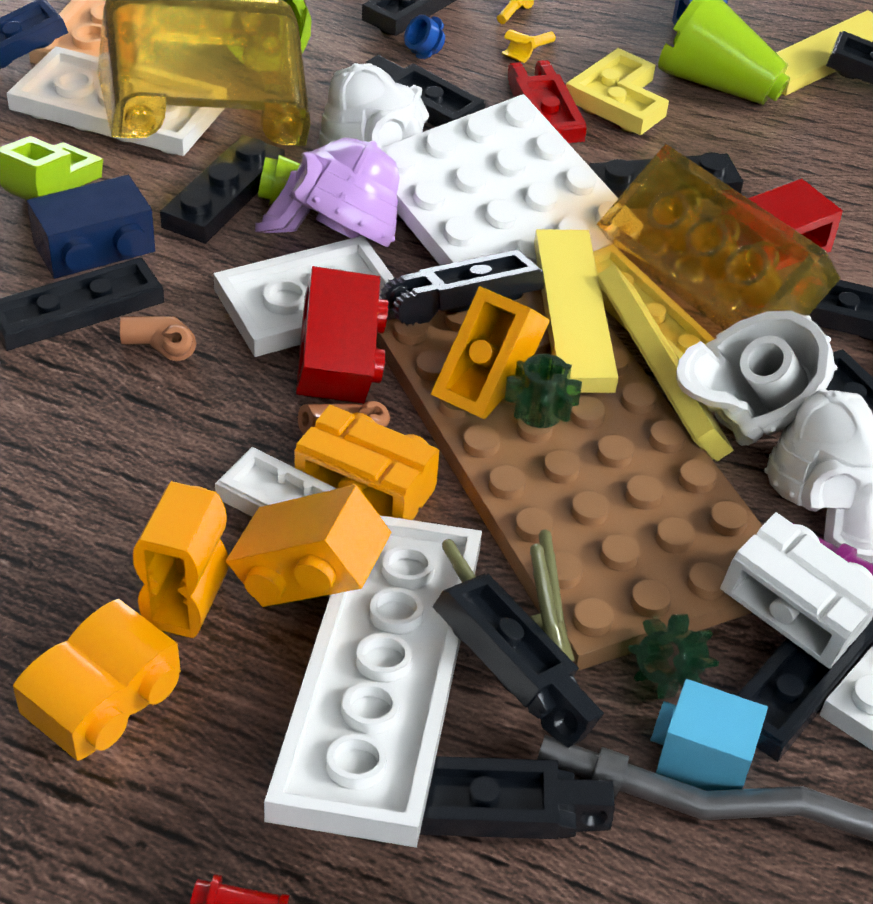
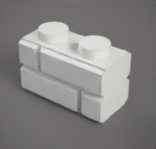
(801, 588)

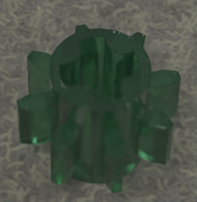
(543, 390)
(657, 648)

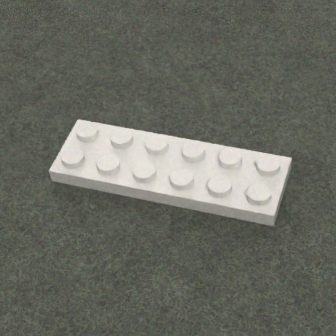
(375, 696)

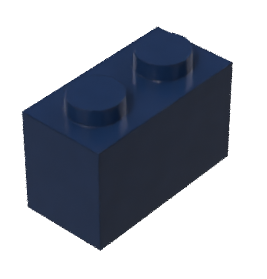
(91, 226)

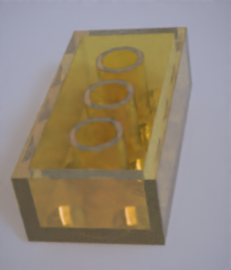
(715, 244)

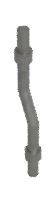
(708, 804)

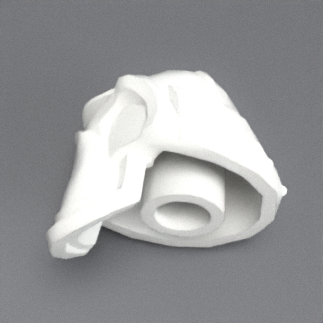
(371, 107)
(758, 372)
(828, 464)

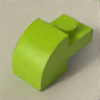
(37, 168)

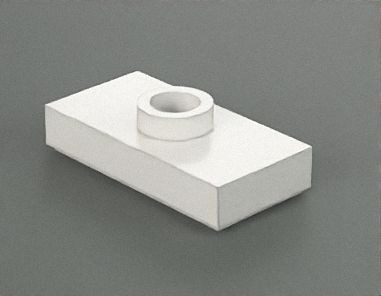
(263, 481)

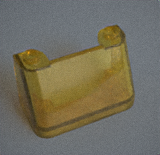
(202, 57)

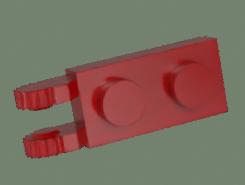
(550, 97)

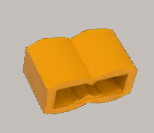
(181, 559)
(97, 679)

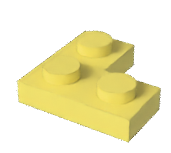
(616, 92)

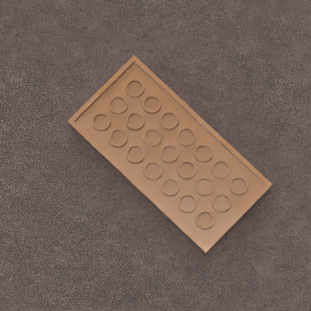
(622, 487)

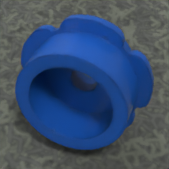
(424, 36)

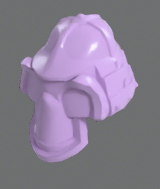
(349, 187)

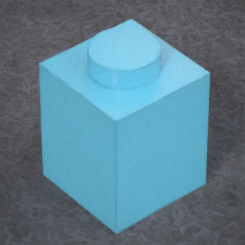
(708, 737)

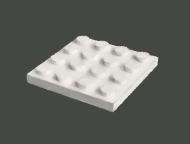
(494, 181)

